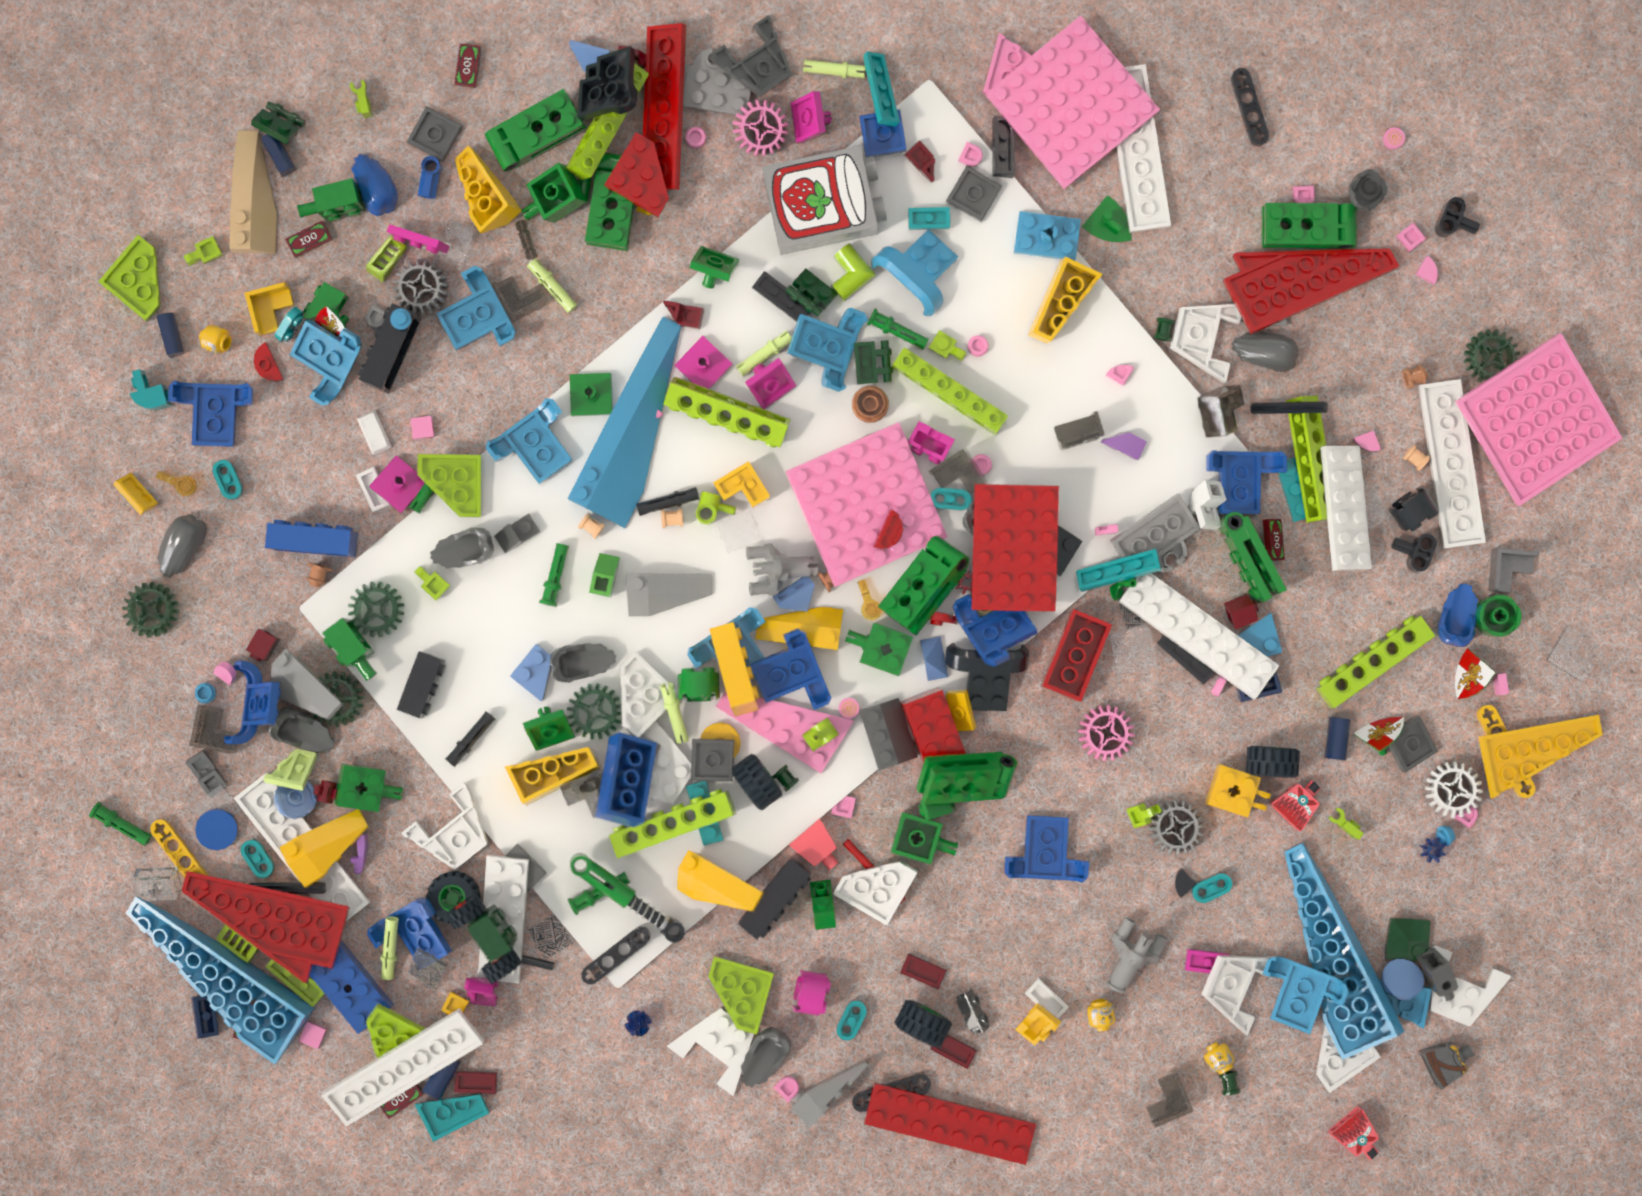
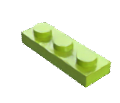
(309, 992)

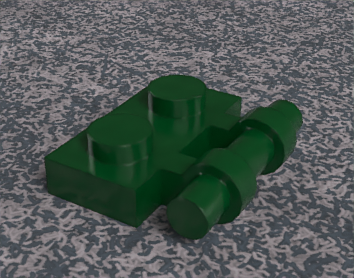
(276, 127)
(814, 289)
(866, 362)

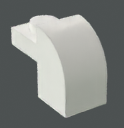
(1204, 502)

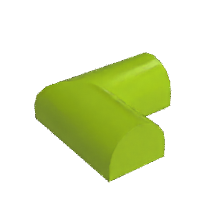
(857, 272)

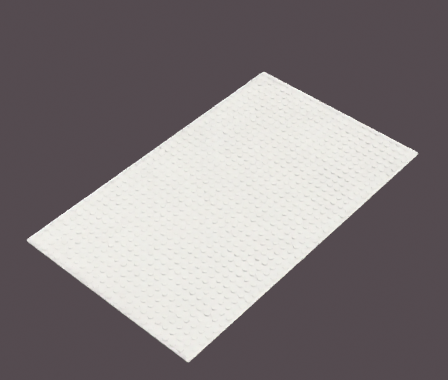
(494, 610)

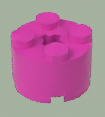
(811, 992)

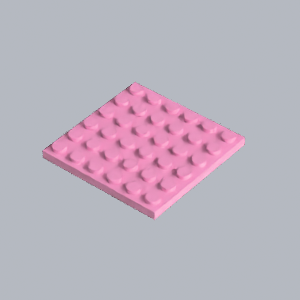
(1072, 102)
(1538, 419)
(850, 495)

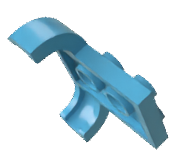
(919, 268)
(477, 313)
(827, 345)
(326, 356)
(533, 442)
(748, 622)
(1302, 992)

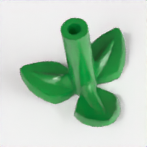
(1116, 589)

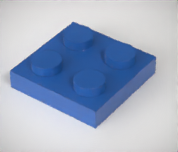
(881, 138)

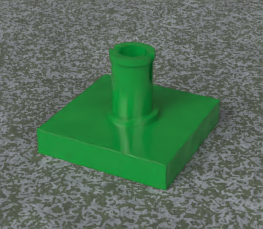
(713, 265)
(591, 394)
(548, 729)

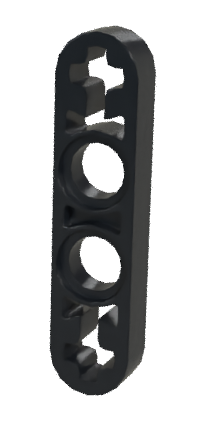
(1252, 106)
(864, 1094)

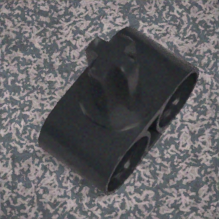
(1455, 219)
(1416, 550)

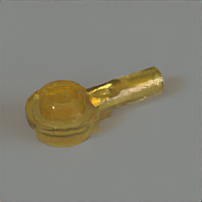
(184, 485)
(870, 607)

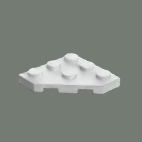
(640, 695)
(877, 889)
(1333, 1070)

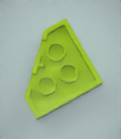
(135, 278)
(454, 480)
(741, 992)
(389, 1029)

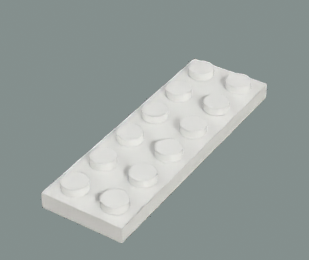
(1346, 508)
(507, 888)

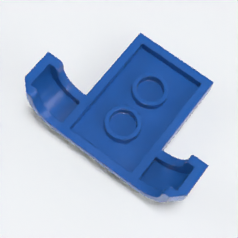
(212, 410)
(1242, 477)
(994, 631)
(791, 671)
(259, 703)
(1046, 852)
(415, 929)

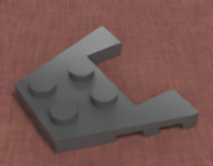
(761, 68)

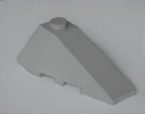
(660, 592)
(302, 686)
(815, 1100)

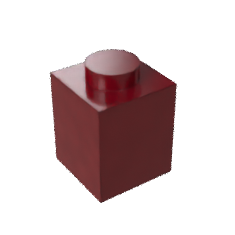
(1241, 611)
(262, 645)

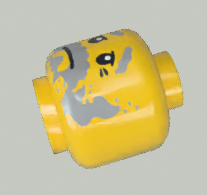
(215, 339)
(1101, 1014)
(1219, 1058)

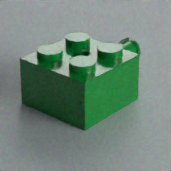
(554, 194)
(334, 201)
(878, 637)
(350, 646)
(373, 792)
(930, 842)

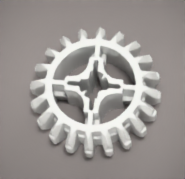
(1457, 781)

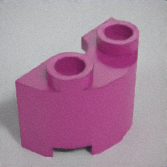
(930, 442)
(481, 991)

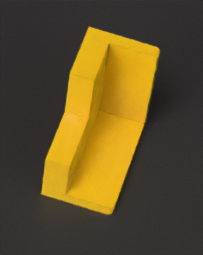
(263, 304)
(745, 480)

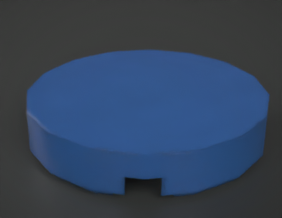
(216, 829)

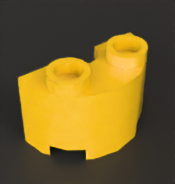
(1038, 1024)

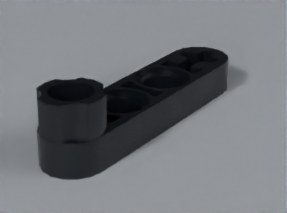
(617, 957)

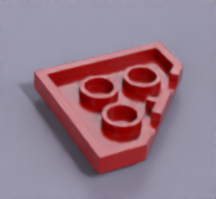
(640, 176)

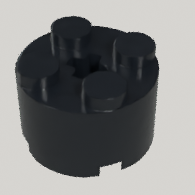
(1413, 509)

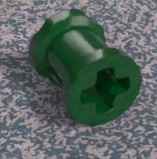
(1163, 329)
(785, 778)
(1229, 1083)

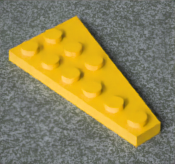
(1526, 751)

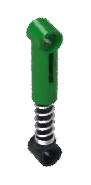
(625, 896)

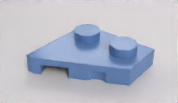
(534, 672)

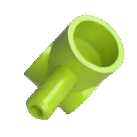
(712, 502)
(820, 734)

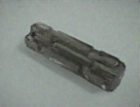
(526, 239)

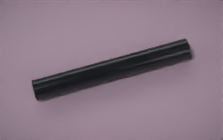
(537, 962)

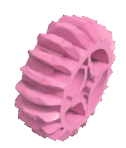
(757, 136)
(1102, 742)

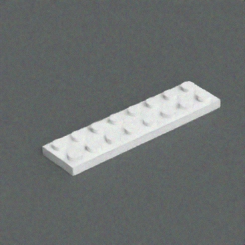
(1142, 171)
(1451, 465)
(1199, 634)
(277, 829)
(402, 1067)

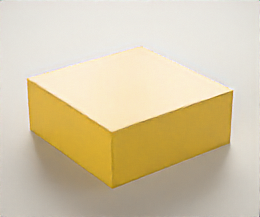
(454, 1003)

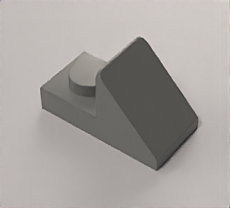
(517, 533)

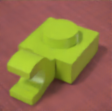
(363, 104)
(206, 250)
(945, 345)
(433, 584)
(1141, 815)
(1351, 827)

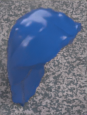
(374, 185)
(1458, 617)

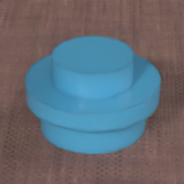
(400, 319)
(205, 693)
(1445, 835)

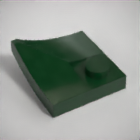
(1407, 938)

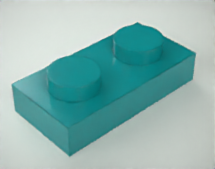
(929, 218)

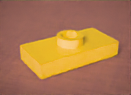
(135, 493)
(961, 710)

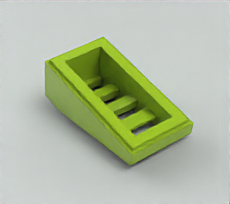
(382, 275)
(239, 952)

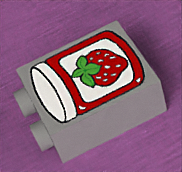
(823, 199)

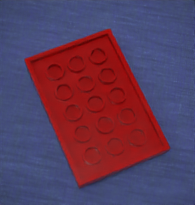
(1015, 547)

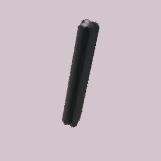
(1289, 407)
(294, 887)

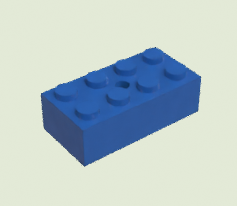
(312, 540)
(626, 780)
(365, 992)

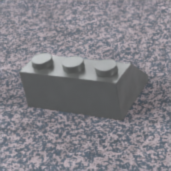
(888, 734)

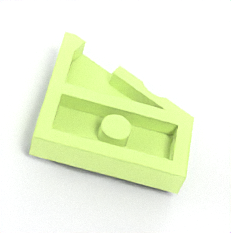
(294, 770)

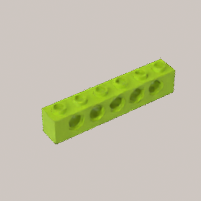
(599, 136)
(949, 391)
(738, 410)
(1307, 439)
(1420, 633)
(723, 809)

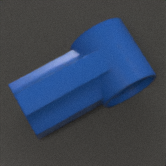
(429, 180)

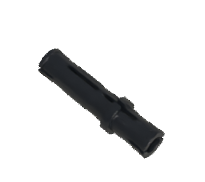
(667, 501)
(464, 746)

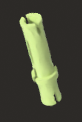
(834, 69)
(545, 277)
(767, 351)
(672, 705)
(389, 949)

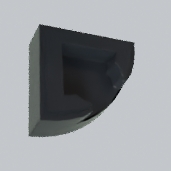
(1183, 883)

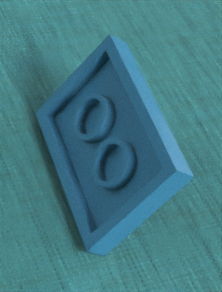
(1047, 235)

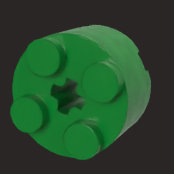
(1505, 607)
(698, 685)

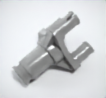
(778, 567)
(1133, 956)

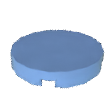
(294, 802)
(1402, 979)

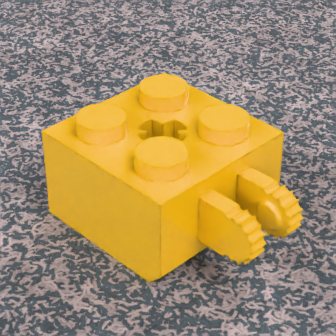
(1246, 790)

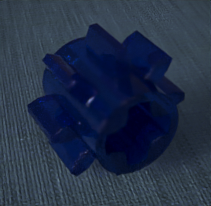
(1427, 847)
(637, 1023)

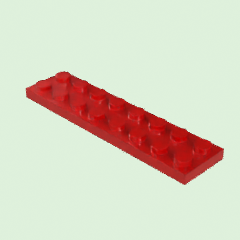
(665, 97)
(949, 1123)

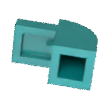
(148, 397)

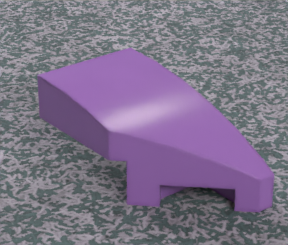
(1126, 443)
(362, 848)

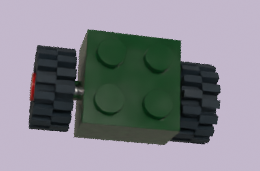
(490, 933)

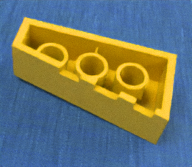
(1066, 291)
(734, 669)
(546, 775)

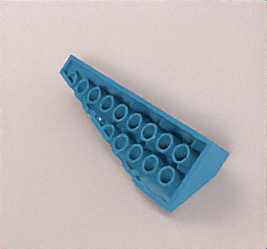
(622, 454)
(1335, 950)
(227, 982)

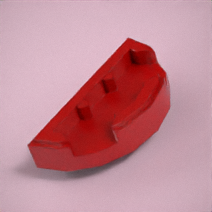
(266, 364)
(890, 532)
(938, 619)

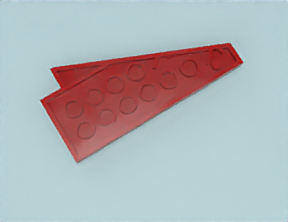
(1289, 282)
(280, 924)

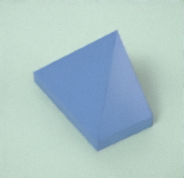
(586, 53)
(797, 595)
(934, 658)

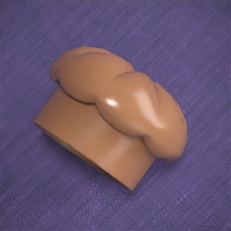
(870, 404)

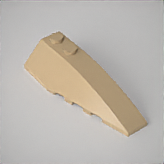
(252, 202)

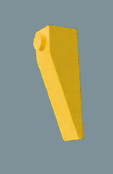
(487, 197)
(820, 625)
(318, 849)
(710, 883)

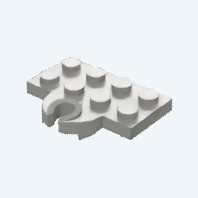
(712, 88)
(1159, 530)

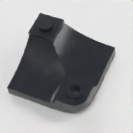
(608, 85)

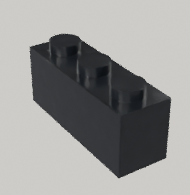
(421, 685)

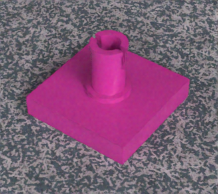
(809, 117)
(703, 364)
(770, 383)
(397, 484)

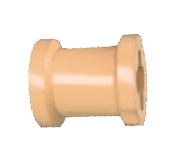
(1416, 457)
(672, 518)
(591, 525)

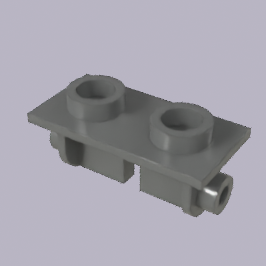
(977, 1021)

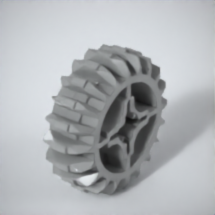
(422, 278)
(1180, 837)

